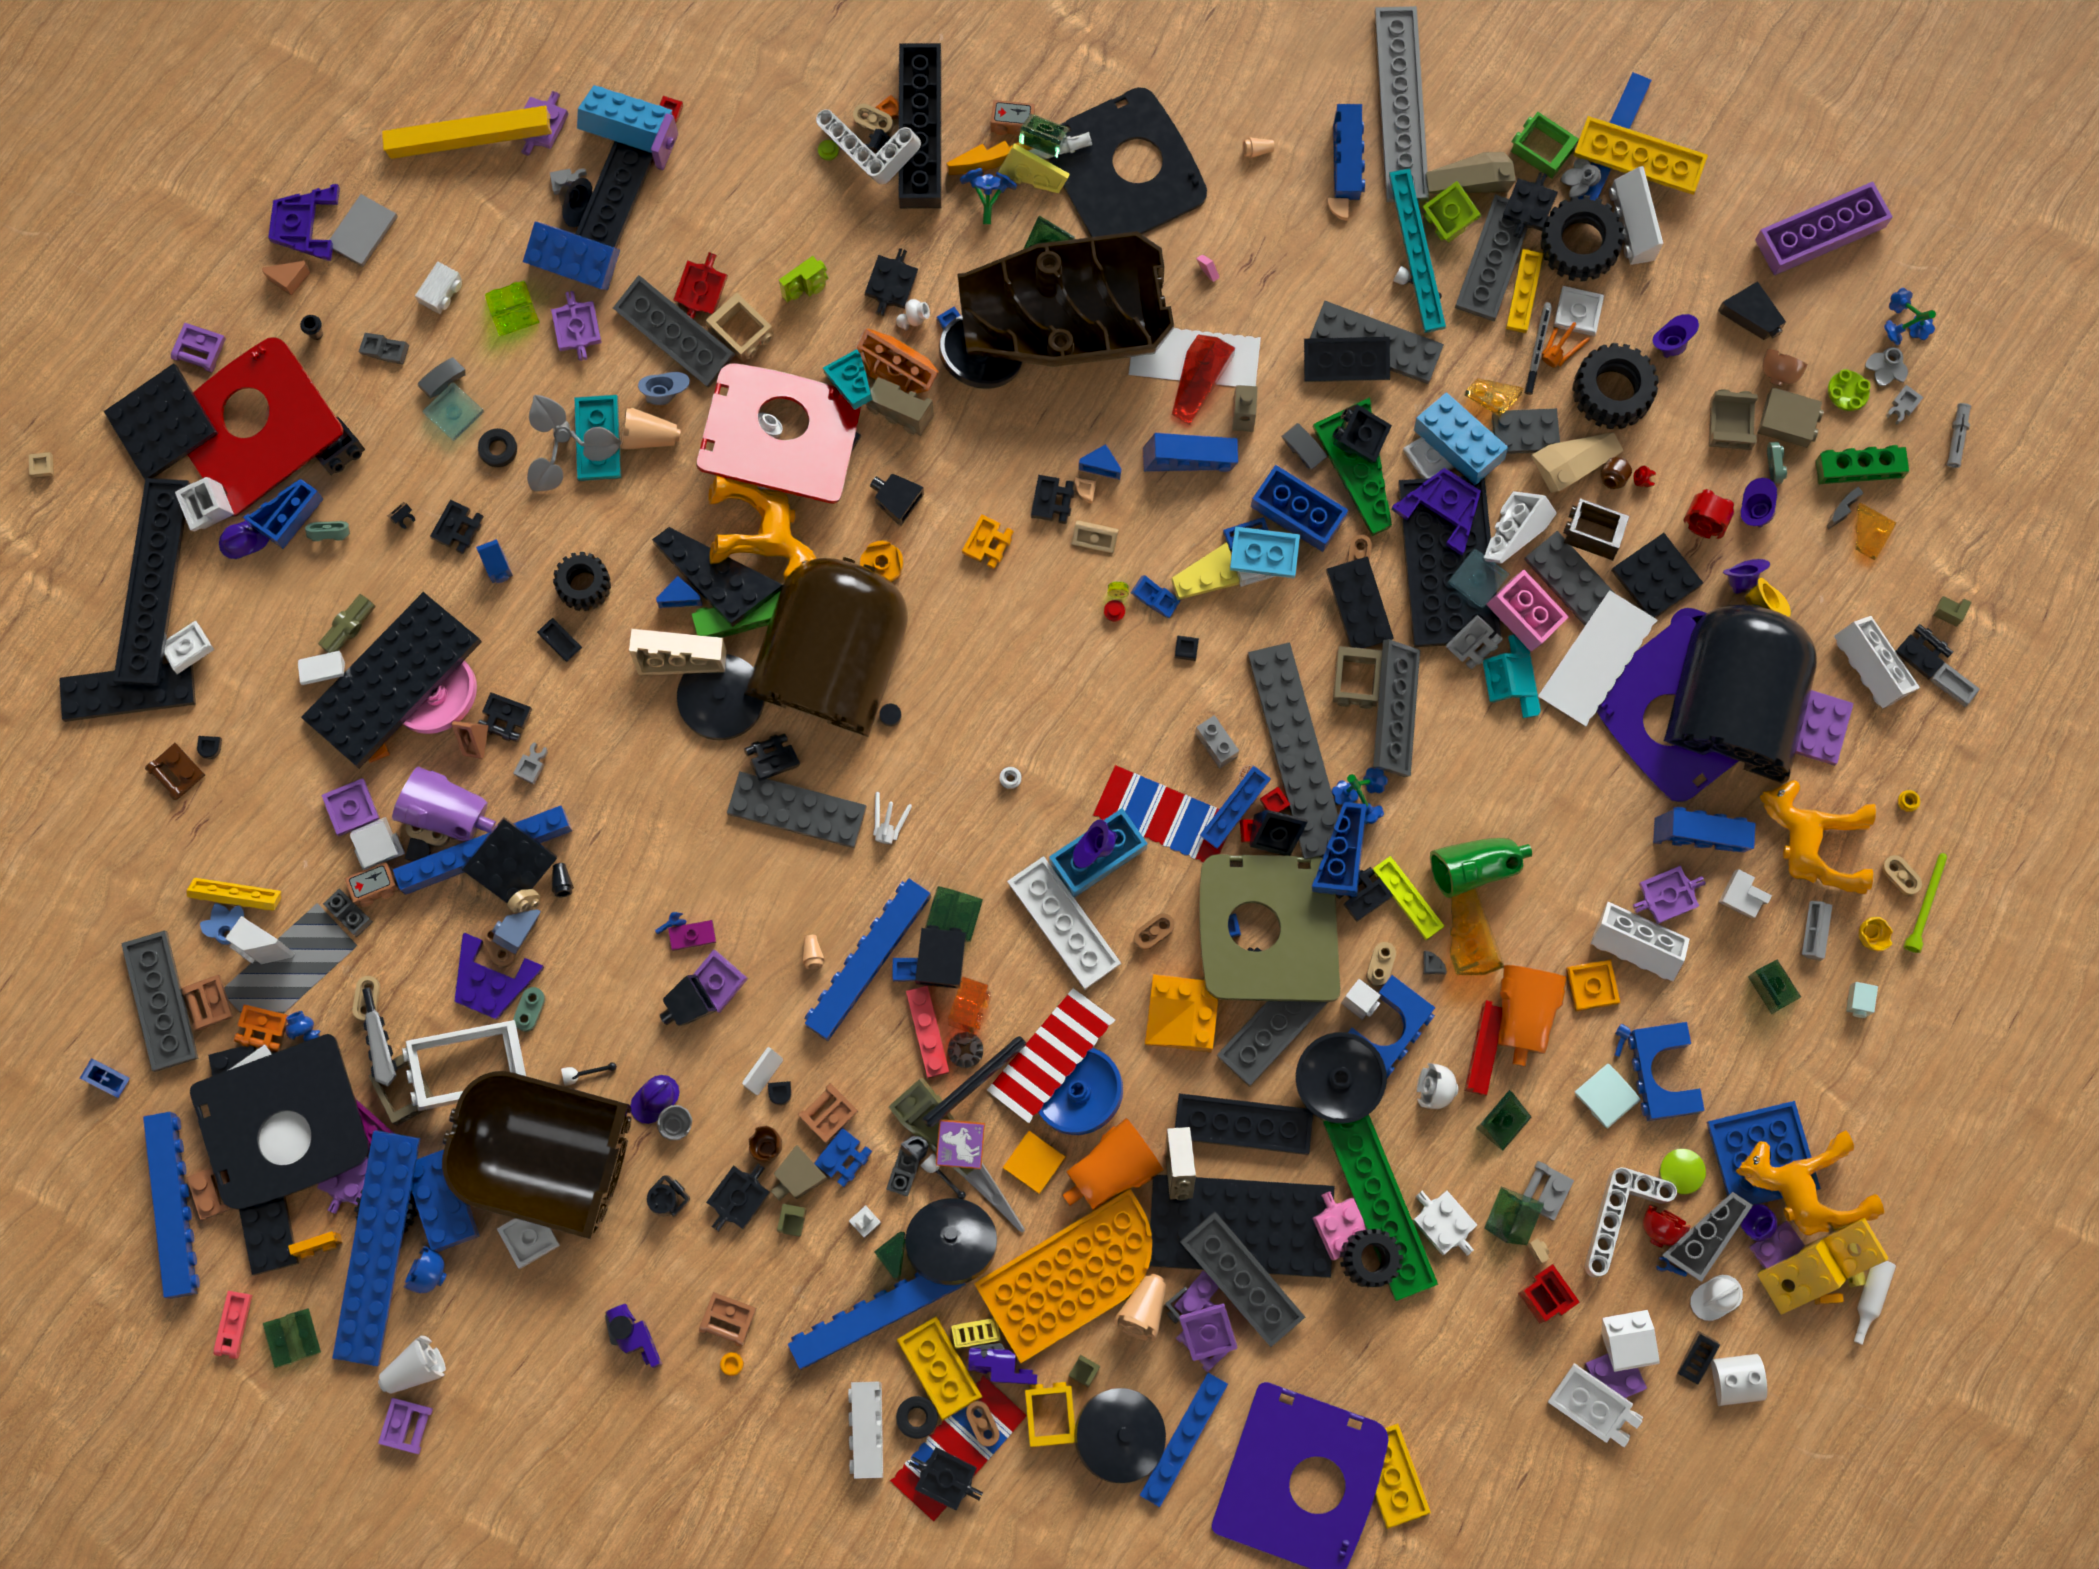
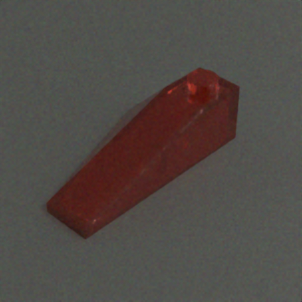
(1201, 371)

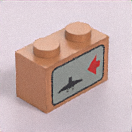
(1009, 116)
(372, 884)

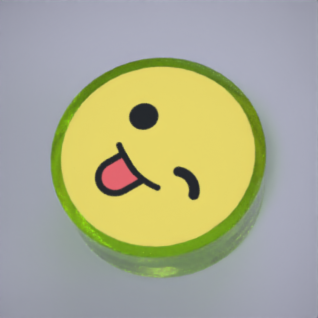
(1118, 589)

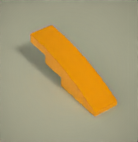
(981, 158)

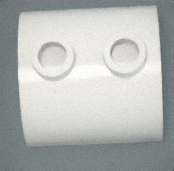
(1739, 1379)

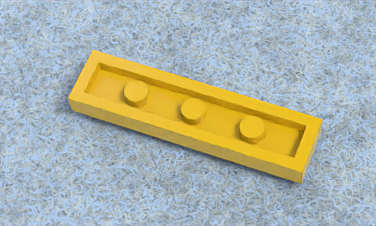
(1524, 291)
(233, 894)

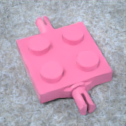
(1338, 1223)

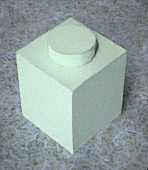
(1862, 999)

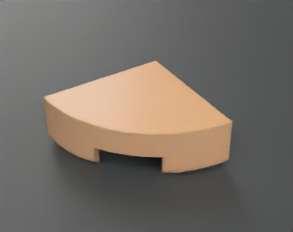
(1339, 207)
(1085, 489)

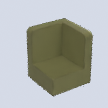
(1952, 611)
(791, 1220)
(1084, 1371)

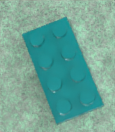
(591, 413)

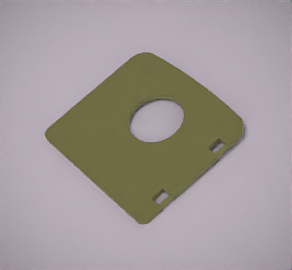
(1304, 958)

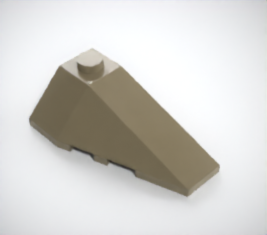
(1475, 174)

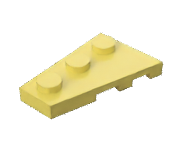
(1029, 168)

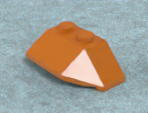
(896, 362)

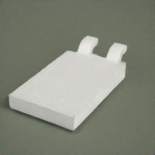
(1594, 1405)

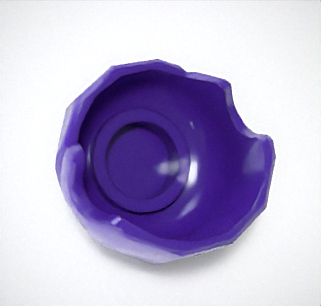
(1759, 1223)

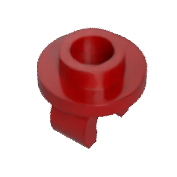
(1642, 475)

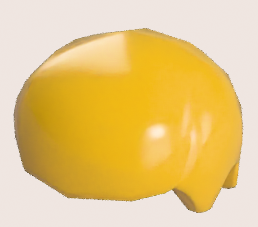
(1875, 934)

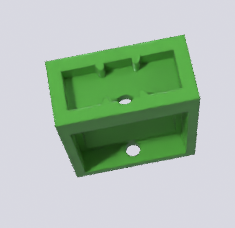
(1554, 131)

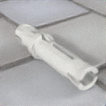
(1069, 145)

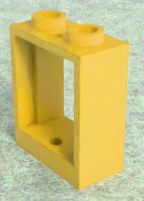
(1037, 1389)

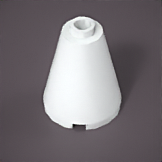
(413, 1367)

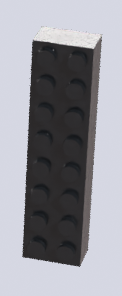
(922, 113)

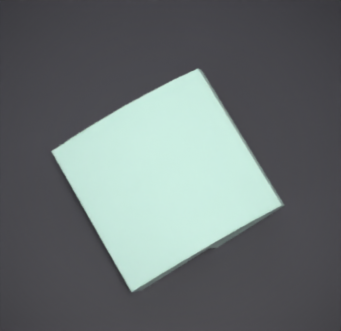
(1607, 1095)

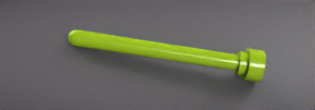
(1914, 941)

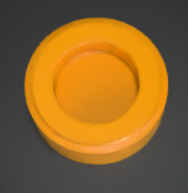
(731, 1364)

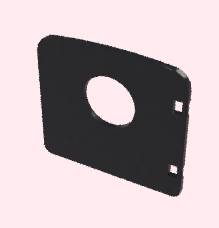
(1104, 198)
(296, 1079)

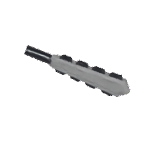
(1538, 348)
(380, 1053)

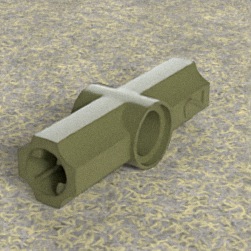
(346, 624)

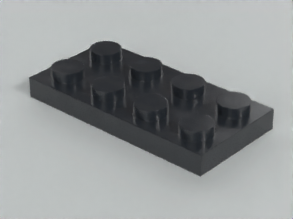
(1346, 359)
(1359, 603)

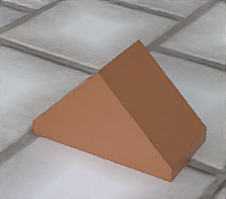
(287, 276)
(471, 738)

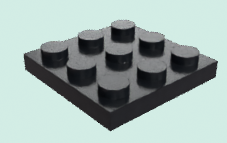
(1657, 576)
(509, 861)

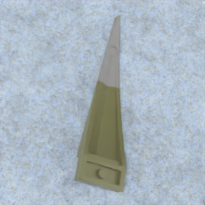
(911, 1109)

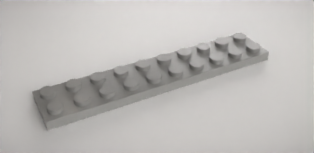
(1401, 96)

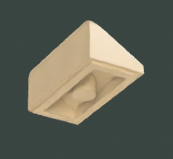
(1094, 536)

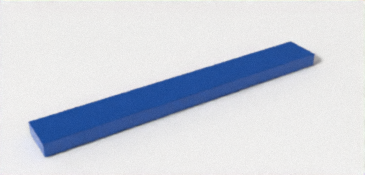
(1623, 116)

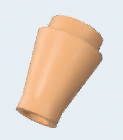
(1255, 147)
(812, 953)

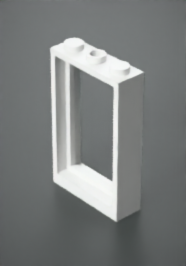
(414, 1076)

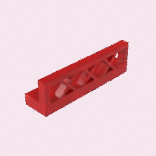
(1484, 1049)

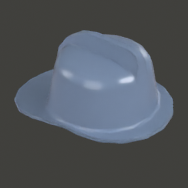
(663, 387)

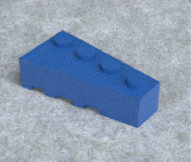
(1348, 151)
(1189, 453)
(1343, 854)

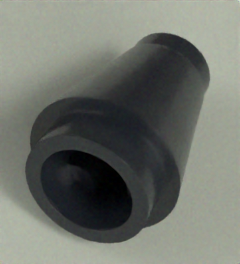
(312, 326)
(561, 881)

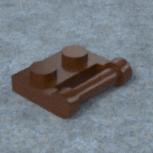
(180, 766)

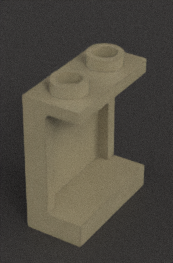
(1732, 420)

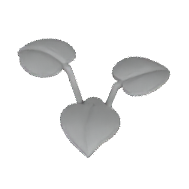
(548, 414)

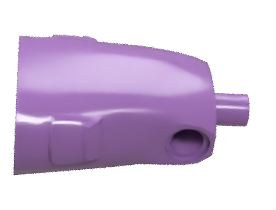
(441, 806)

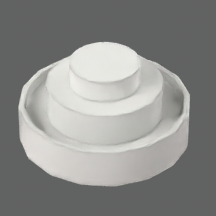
(770, 424)

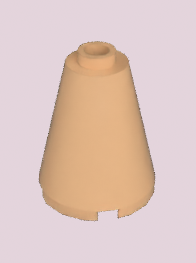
(647, 431)
(1143, 1309)

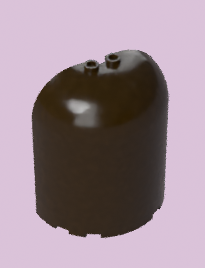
(831, 643)
(536, 1151)

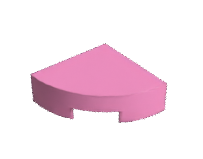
(1208, 267)

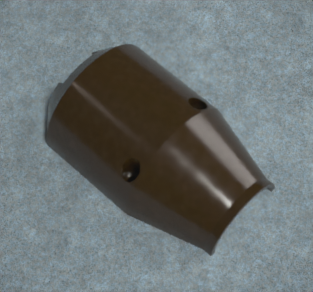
(1068, 302)

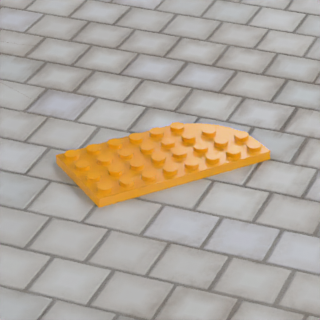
(1070, 1276)

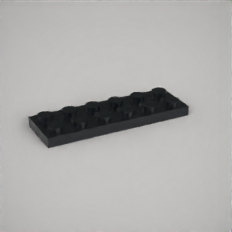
(615, 194)
(99, 696)
(1245, 1123)

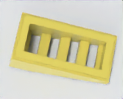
(957, 1339)

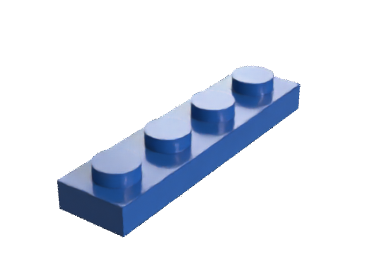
(1235, 807)

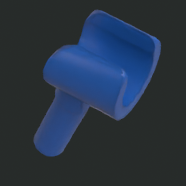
(673, 920)
(1624, 1032)
(1671, 1268)

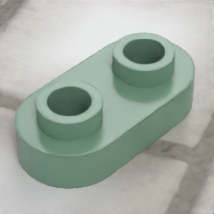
(1775, 454)
(327, 530)
(530, 1009)

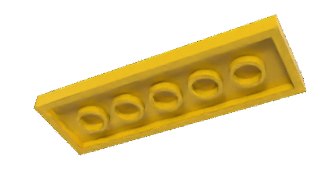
(1629, 149)

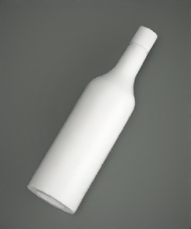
(1873, 1297)

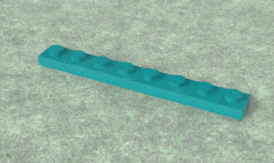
(1417, 250)

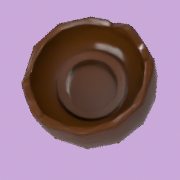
(765, 1144)

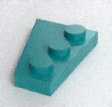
(850, 379)

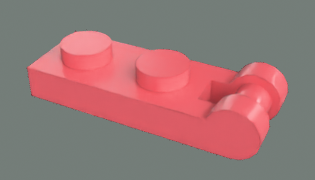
(232, 1324)

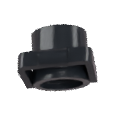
(663, 1198)

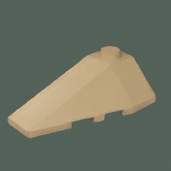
(1571, 460)

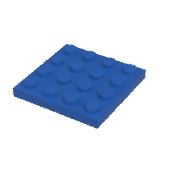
(1737, 1136)

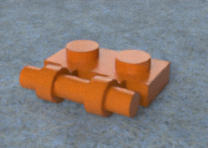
(263, 1021)

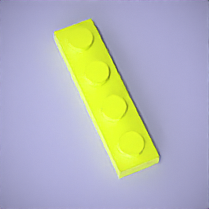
(1408, 898)

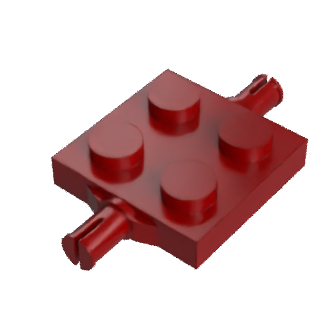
(700, 287)

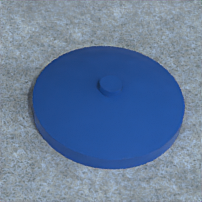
(1086, 1096)

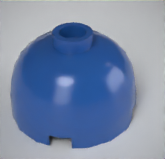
(426, 1272)

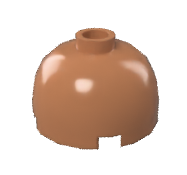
(1782, 368)

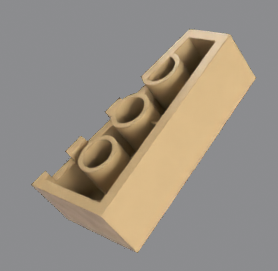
(676, 653)

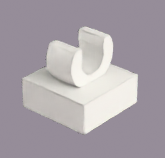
(865, 1221)

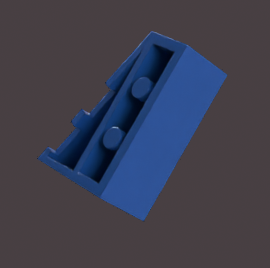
(286, 513)

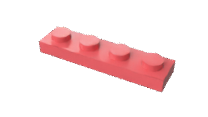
(927, 1032)

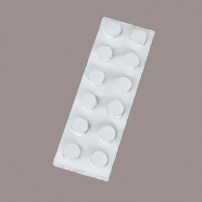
(1064, 923)

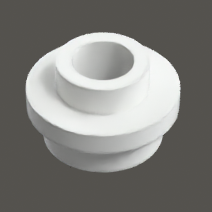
(1010, 771)

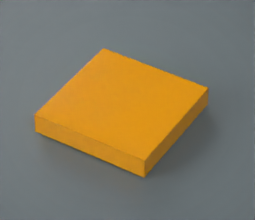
(1593, 985)
(1034, 1162)

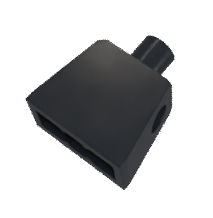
(897, 496)
(687, 1002)

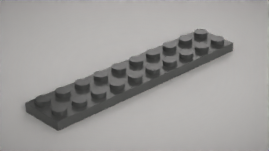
(1295, 745)

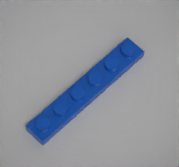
(1183, 1439)

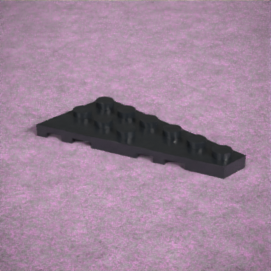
(727, 586)

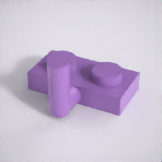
(1197, 1295)

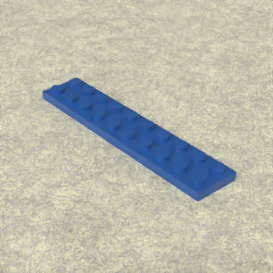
(376, 1248)

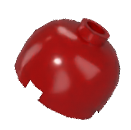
(1664, 1227)

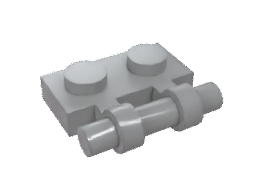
(1470, 638)

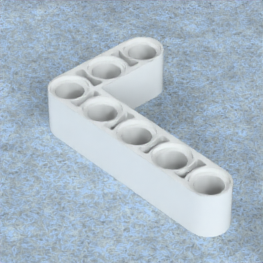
(858, 151)
(1616, 1212)

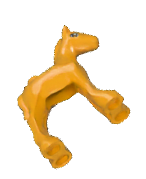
(774, 532)
(1807, 833)
(1799, 1189)

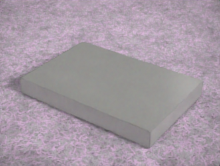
(362, 230)

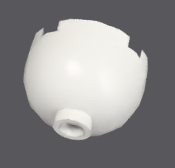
(1437, 1086)

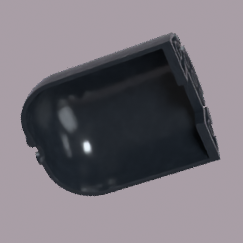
(1745, 689)

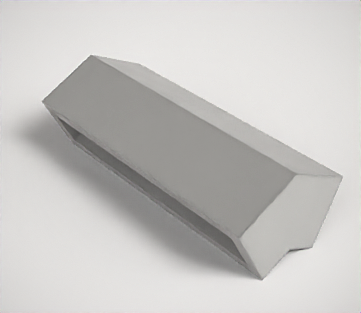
(1817, 930)

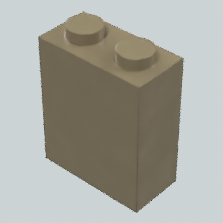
(1790, 417)

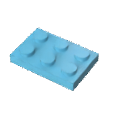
(1264, 552)

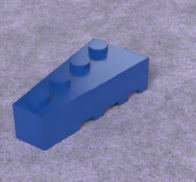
(1704, 830)

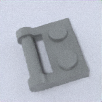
(1553, 1191)

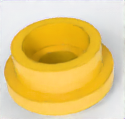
(1913, 796)

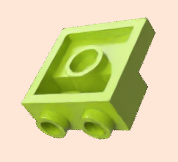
(1451, 212)
(806, 277)

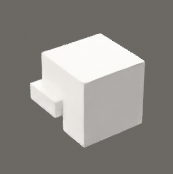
(204, 503)
(376, 843)
(1743, 896)

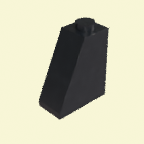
(1754, 312)

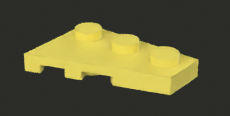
(1206, 575)

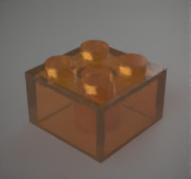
(968, 1005)

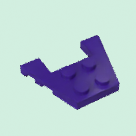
(294, 220)
(1449, 498)
(485, 988)

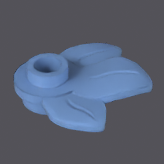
(221, 921)

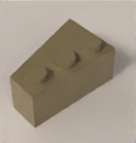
(900, 406)

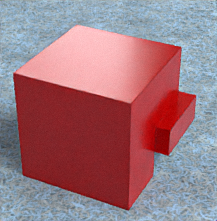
(1548, 1295)

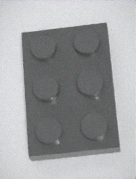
(1527, 429)

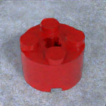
(1709, 514)

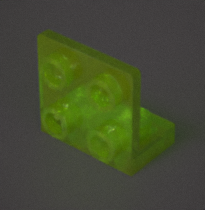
(511, 308)

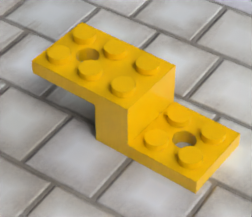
(1822, 1266)

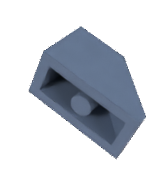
(514, 929)

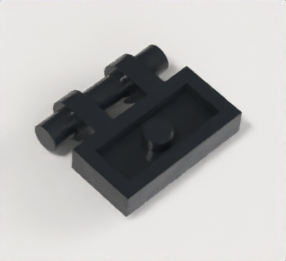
(1045, 498)
(450, 524)
(1920, 656)
(506, 710)
(774, 762)
(1369, 898)

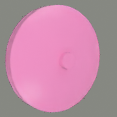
(446, 704)

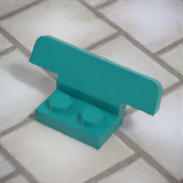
(1513, 676)

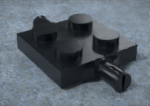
(1529, 204)
(891, 282)
(738, 1197)
(945, 1478)

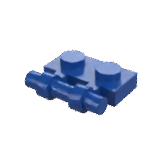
(838, 1152)

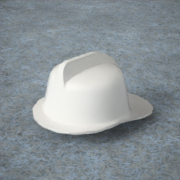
(1716, 1297)

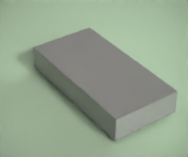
(1955, 684)

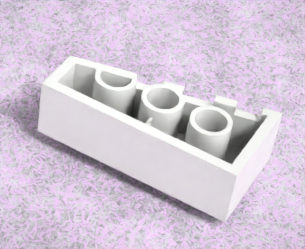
(867, 1430)

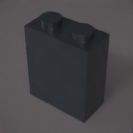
(940, 957)

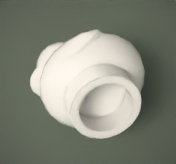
(915, 314)

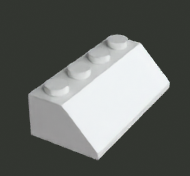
(1638, 216)
(1876, 661)
(1640, 941)

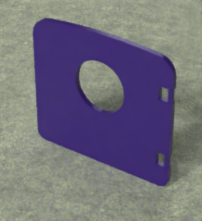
(1650, 674)
(1257, 1495)

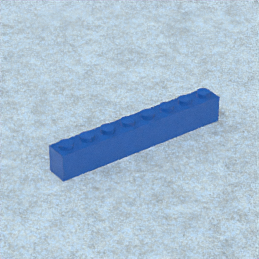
(451, 860)
(868, 959)
(170, 1205)
(866, 1319)

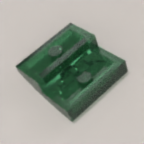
(954, 910)
(291, 1338)

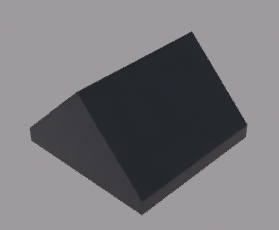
(1276, 832)

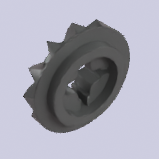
(966, 1060)

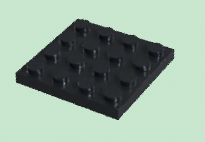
(160, 422)

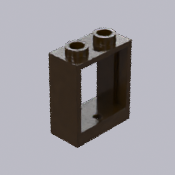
(1601, 516)

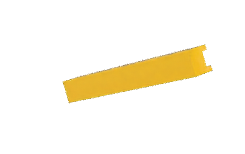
(467, 132)

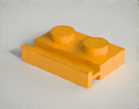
(306, 1248)

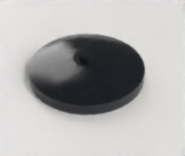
(973, 370)
(716, 701)
(1341, 1078)
(951, 1241)
(1120, 1435)

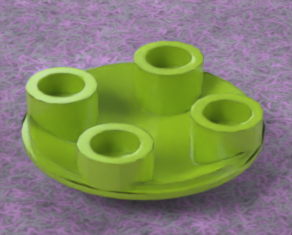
(1848, 390)
(1684, 1170)

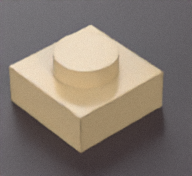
(41, 465)
(1539, 1251)

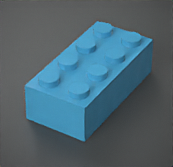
(620, 117)
(1460, 438)
(1127, 846)

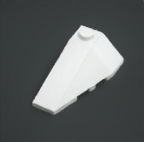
(1521, 521)

